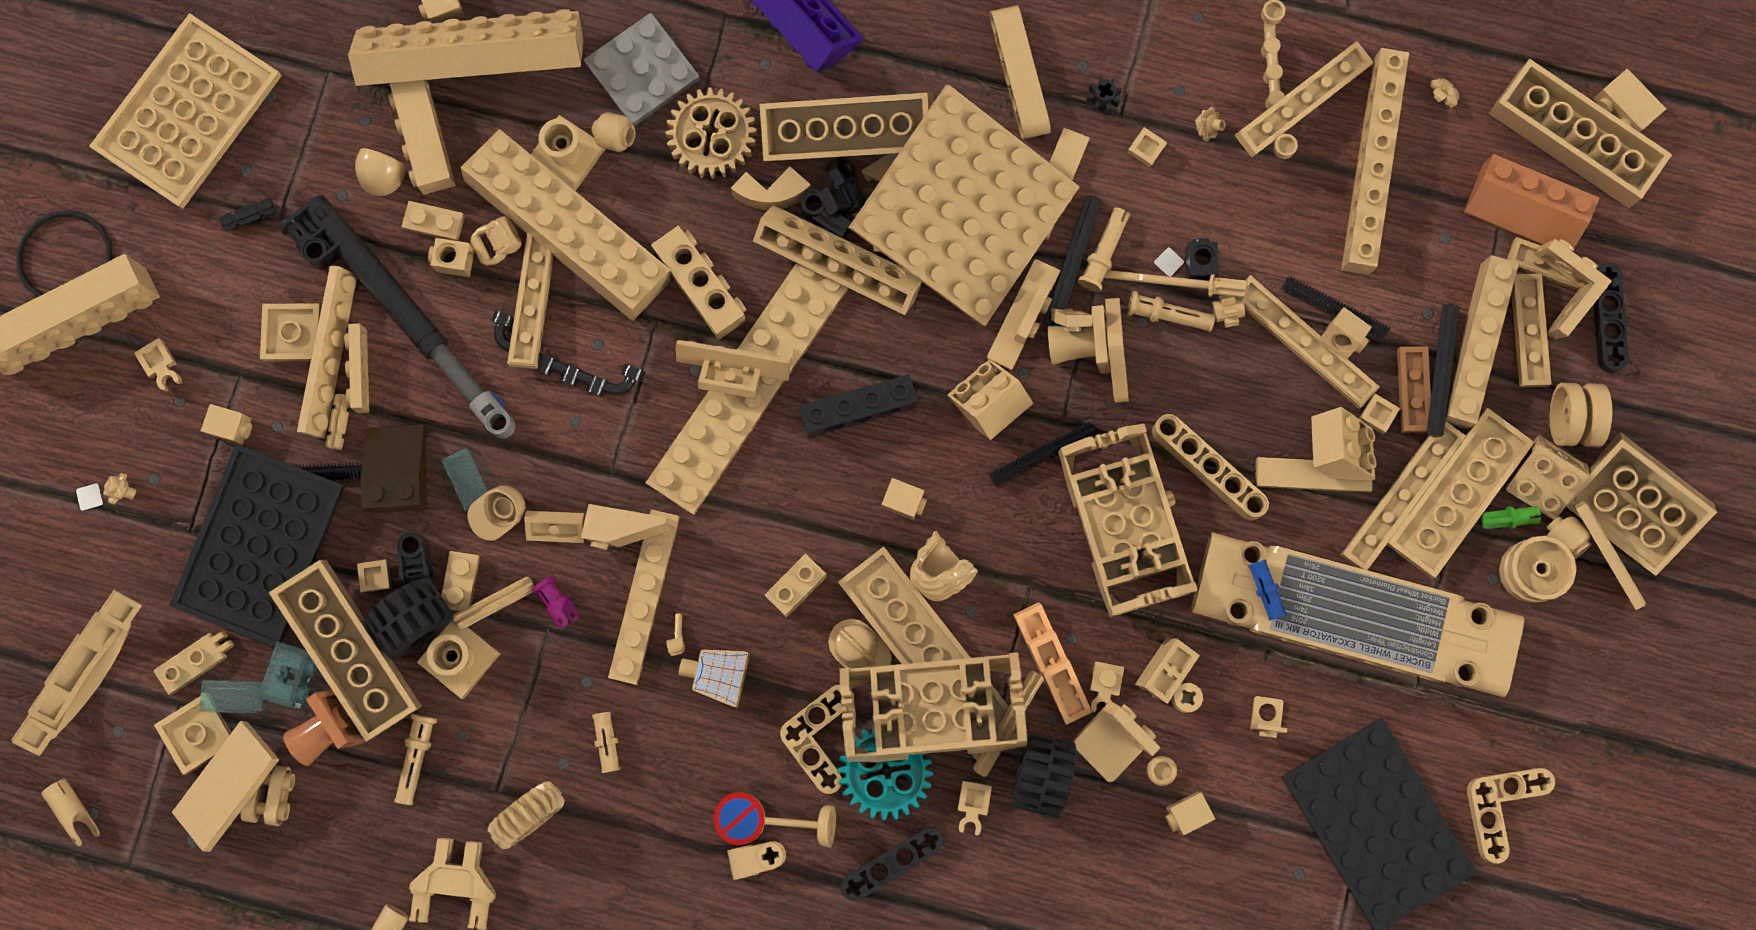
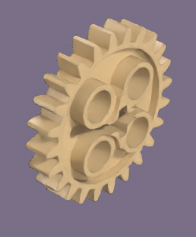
(687, 128)

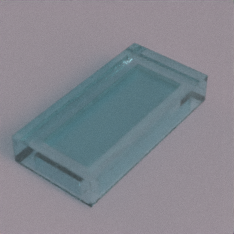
(465, 477)
(230, 696)

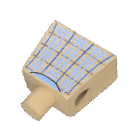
(718, 674)

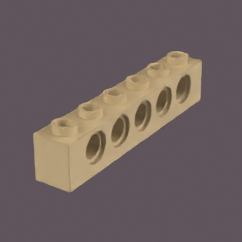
(837, 259)

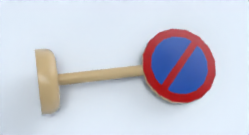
(741, 820)

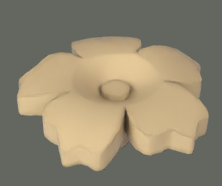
(1445, 91)

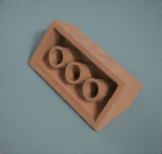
(1529, 203)

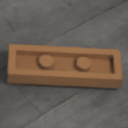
(1413, 388)

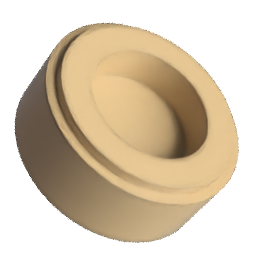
(1161, 770)

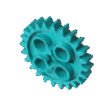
(891, 797)

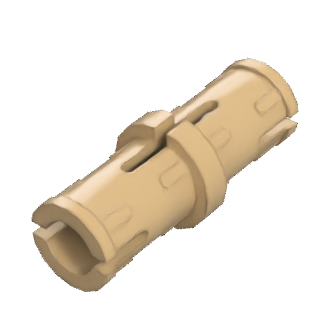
(603, 722)

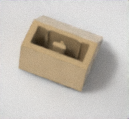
(990, 398)
(1343, 446)

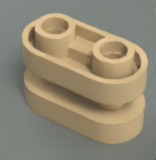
(276, 806)

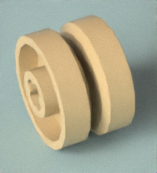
(1580, 414)
(1554, 565)

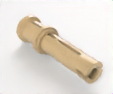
(1100, 261)
(1157, 309)
(406, 794)

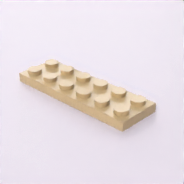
(1460, 493)

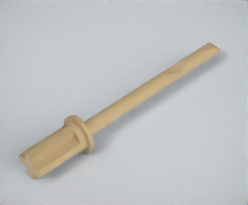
(1216, 285)

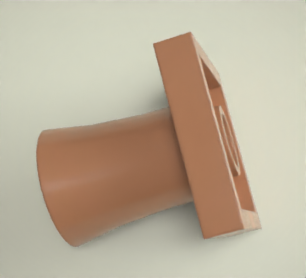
(318, 733)

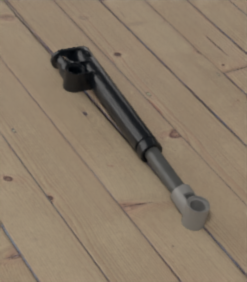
(327, 229)

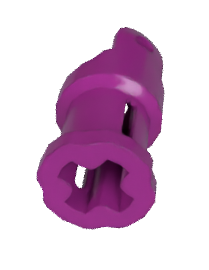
(557, 604)

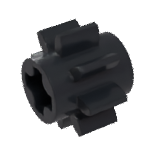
(1110, 99)

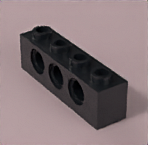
(858, 406)

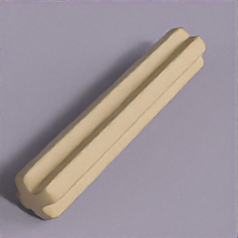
(493, 603)

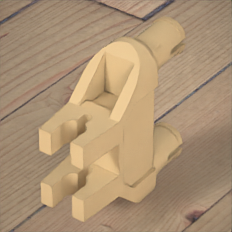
(454, 880)

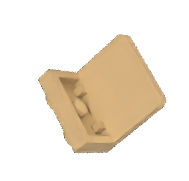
(1114, 741)

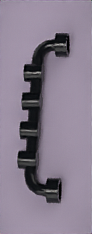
(569, 373)

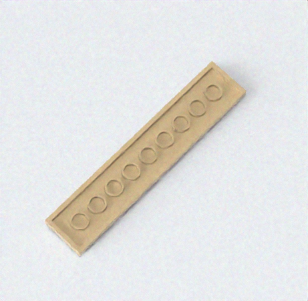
(726, 420)

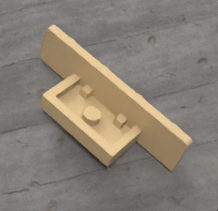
(1023, 314)
(731, 369)

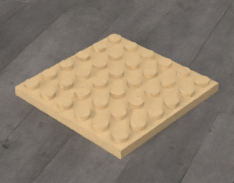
(964, 206)

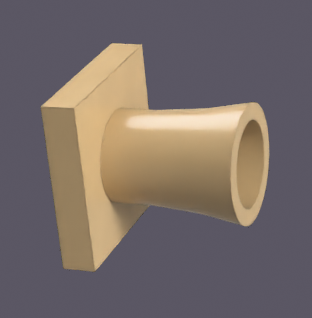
(567, 151)
(1085, 343)
(472, 660)

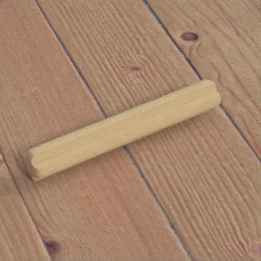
(1008, 723)

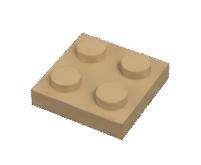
(288, 331)
(193, 735)

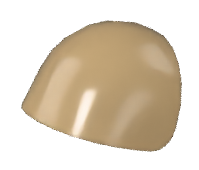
(378, 172)

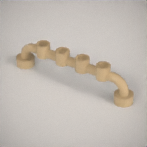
(1272, 14)

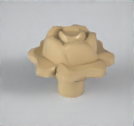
(1209, 123)
(117, 488)

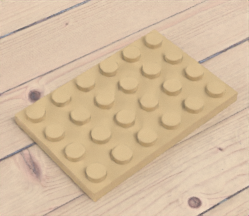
(185, 111)

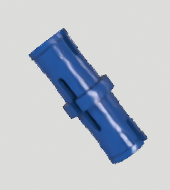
(1267, 589)

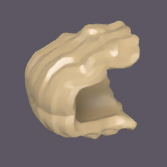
(939, 571)

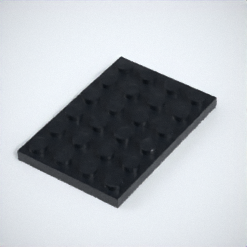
(254, 538)
(1378, 825)

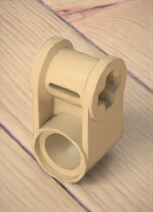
(751, 859)

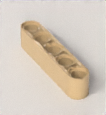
(1020, 72)
(1224, 470)

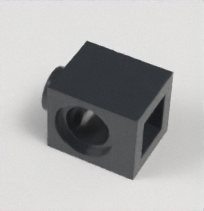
(1193, 269)

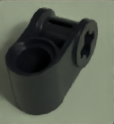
(416, 562)

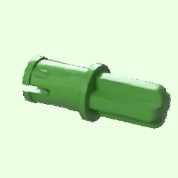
(1510, 517)

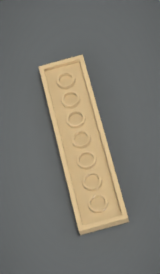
(905, 617)

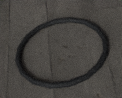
(32, 228)

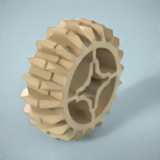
(526, 815)

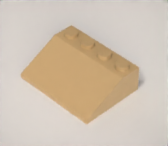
(1642, 504)

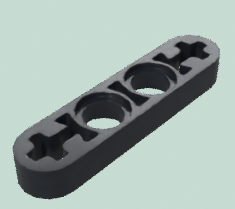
(1614, 318)
(894, 867)

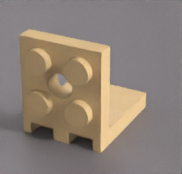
(1579, 271)

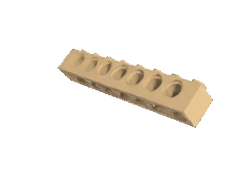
(1375, 162)

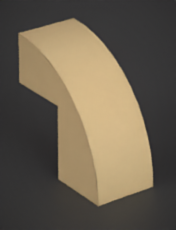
(782, 193)

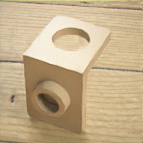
(1267, 728)

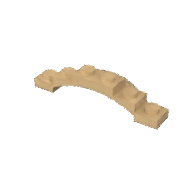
(78, 673)

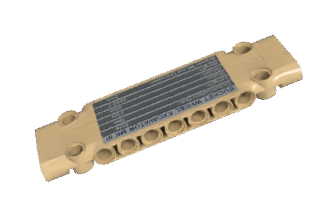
(1362, 615)

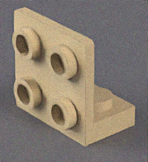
(1548, 478)

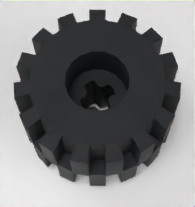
(409, 618)
(1044, 775)

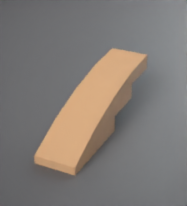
(1052, 663)

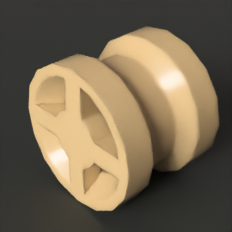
(1182, 701)

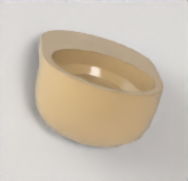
(496, 512)

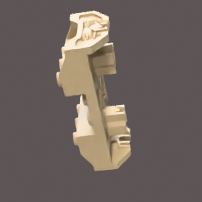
(1127, 519)
(932, 707)

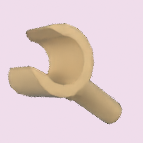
(676, 646)

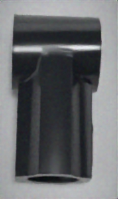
(836, 224)

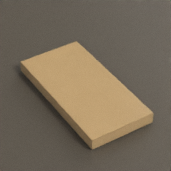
(225, 786)

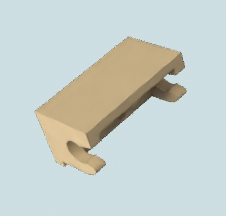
(1167, 669)

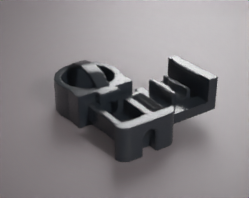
(846, 191)

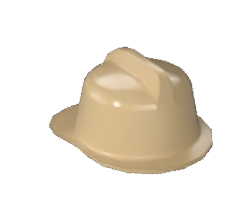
(858, 645)

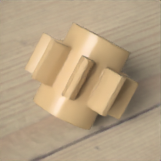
(1229, 310)

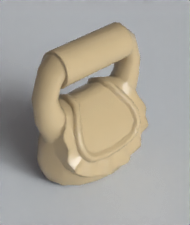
(502, 237)

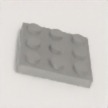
(642, 69)

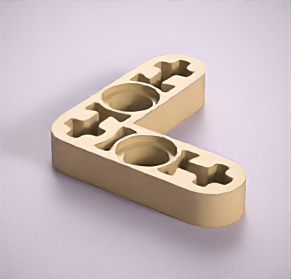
(1116, 350)
(807, 741)
(1496, 795)

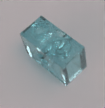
(277, 686)

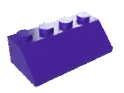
(812, 29)

